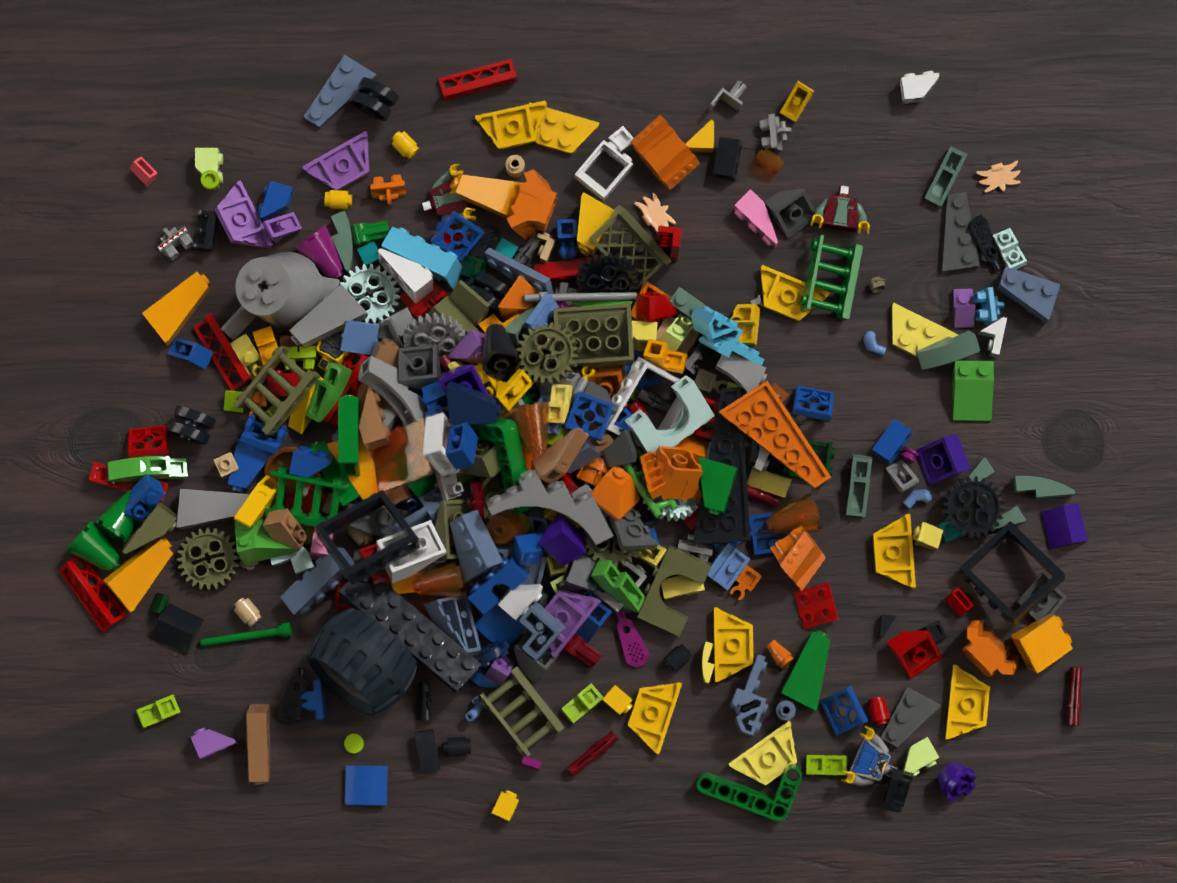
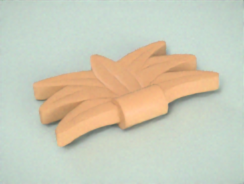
(999, 176)
(653, 213)

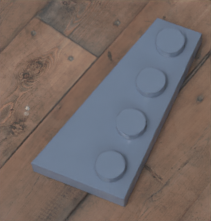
(337, 91)
(514, 269)

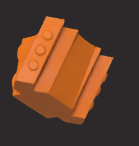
(664, 152)
(532, 206)
(672, 474)
(798, 556)
(988, 651)

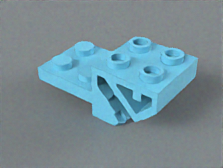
(721, 334)

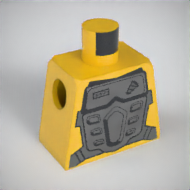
(330, 350)

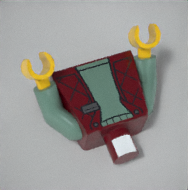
(443, 201)
(841, 213)

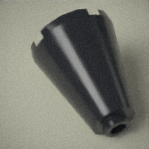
(499, 353)

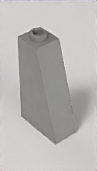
(327, 318)
(207, 507)

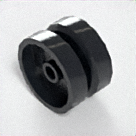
(374, 99)
(490, 290)
(191, 426)

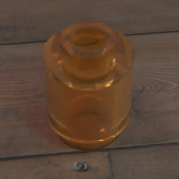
(769, 161)

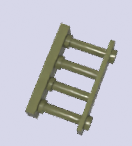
(295, 394)
(527, 694)

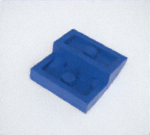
(761, 537)
(499, 624)
(366, 785)

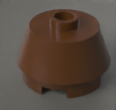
(503, 527)

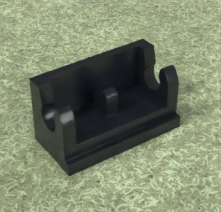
(727, 158)
(205, 231)
(697, 357)
(897, 790)

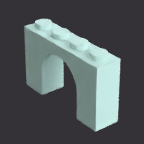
(693, 415)

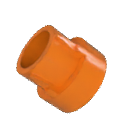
(593, 472)

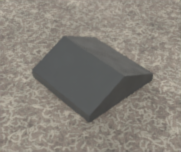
(1047, 605)

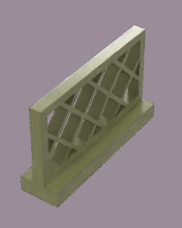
(638, 234)

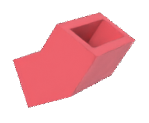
(143, 171)

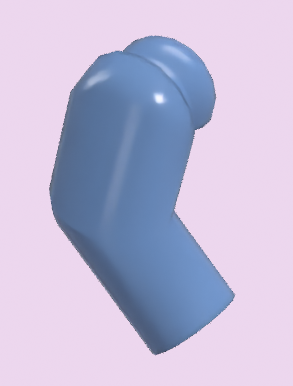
(871, 344)
(917, 495)

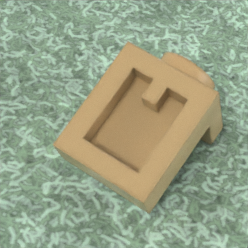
(545, 250)
(226, 465)

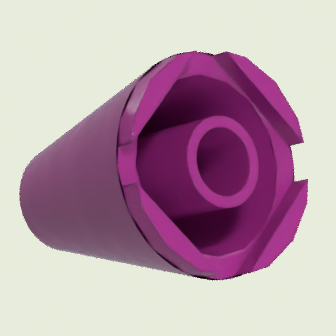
(322, 252)

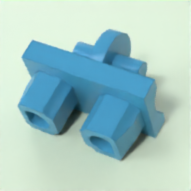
(989, 305)

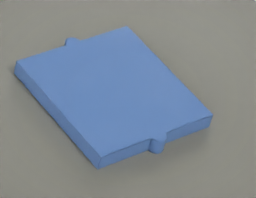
(359, 337)

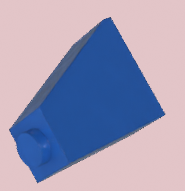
(250, 463)

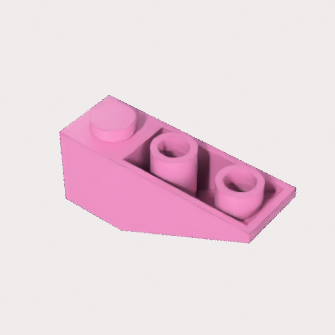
(755, 213)

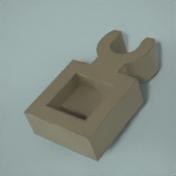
(706, 381)

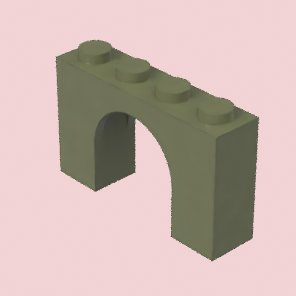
(653, 608)

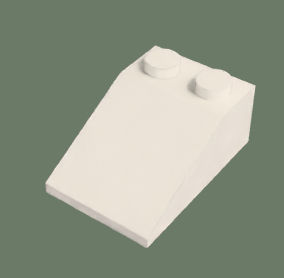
(409, 275)
(429, 551)

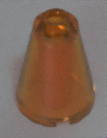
(533, 426)
(794, 515)
(441, 581)

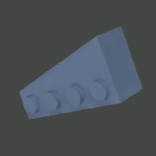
(315, 584)

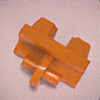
(388, 191)

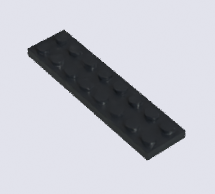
(415, 631)

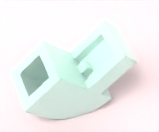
(300, 560)

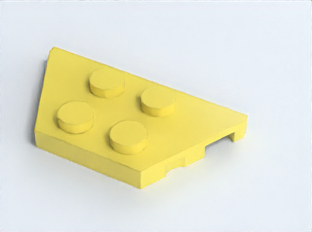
(915, 332)
(768, 757)

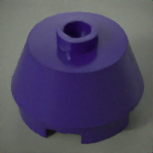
(956, 780)

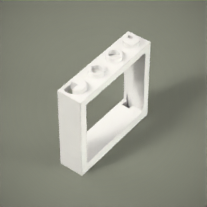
(628, 386)

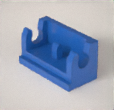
(892, 441)

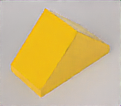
(703, 140)

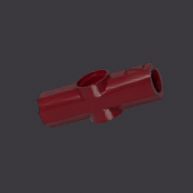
(579, 648)

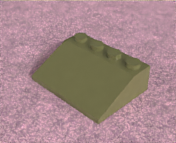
(601, 332)

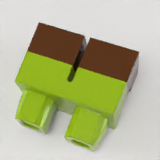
(307, 355)

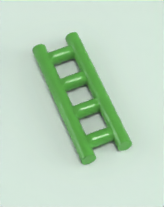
(644, 492)

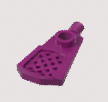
(629, 639)

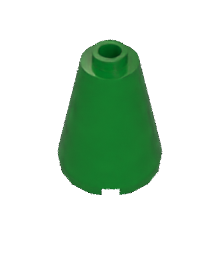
(116, 522)
(94, 548)

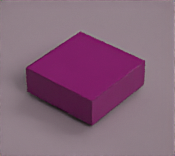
(531, 762)

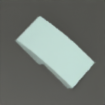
(1009, 249)

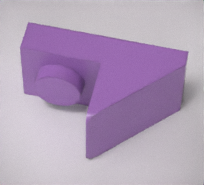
(282, 226)
(963, 308)
(500, 670)

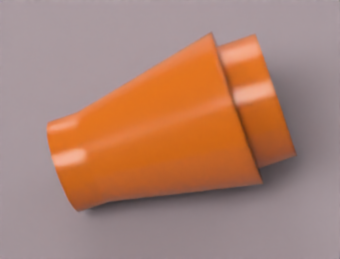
(780, 655)

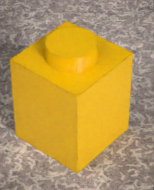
(618, 700)
(506, 805)

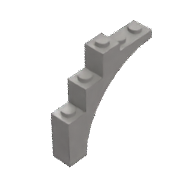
(748, 376)
(385, 381)
(555, 497)

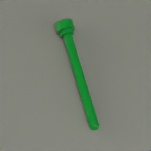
(283, 631)

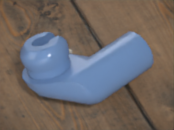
(475, 711)

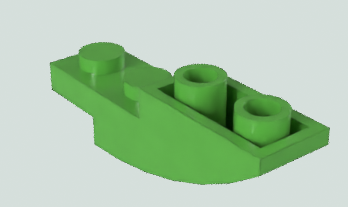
(156, 466)

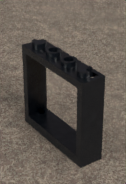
(377, 560)
(994, 602)

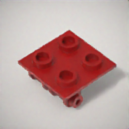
(426, 302)
(816, 605)

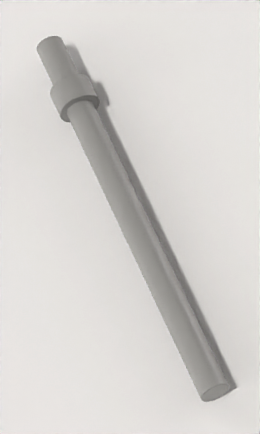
(582, 296)

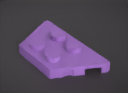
(342, 164)
(241, 219)
(571, 611)

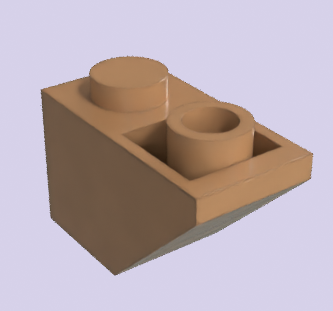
(285, 529)

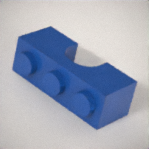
(508, 573)

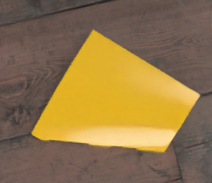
(748, 320)

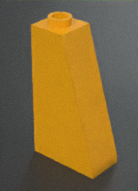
(488, 193)
(177, 306)
(366, 483)
(138, 573)

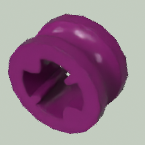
(909, 454)

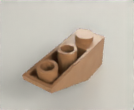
(371, 424)
(560, 456)

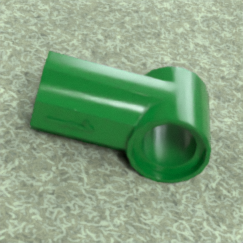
(365, 233)

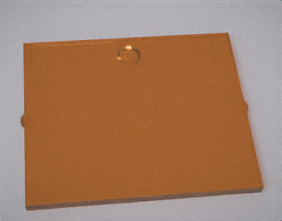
(403, 458)

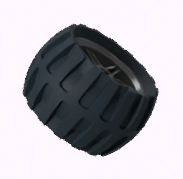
(362, 662)

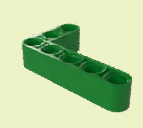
(508, 450)
(754, 795)

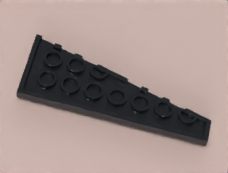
(729, 449)

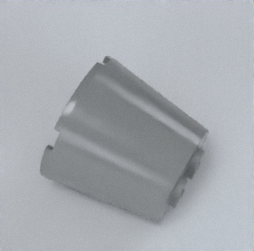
(292, 288)

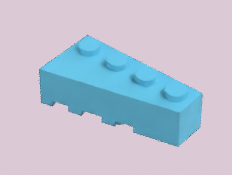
(441, 264)

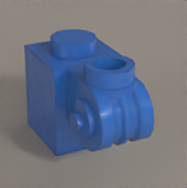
(567, 236)
(434, 399)

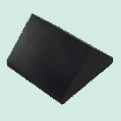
(177, 628)

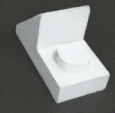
(995, 331)

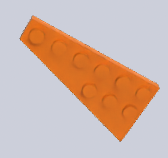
(770, 425)

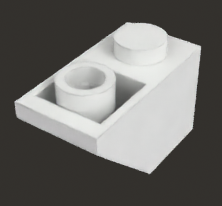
(917, 87)
(518, 600)

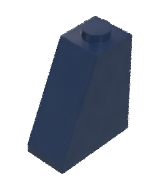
(471, 405)

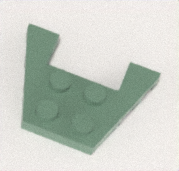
(982, 471)

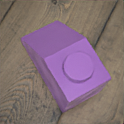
(470, 348)
(210, 742)

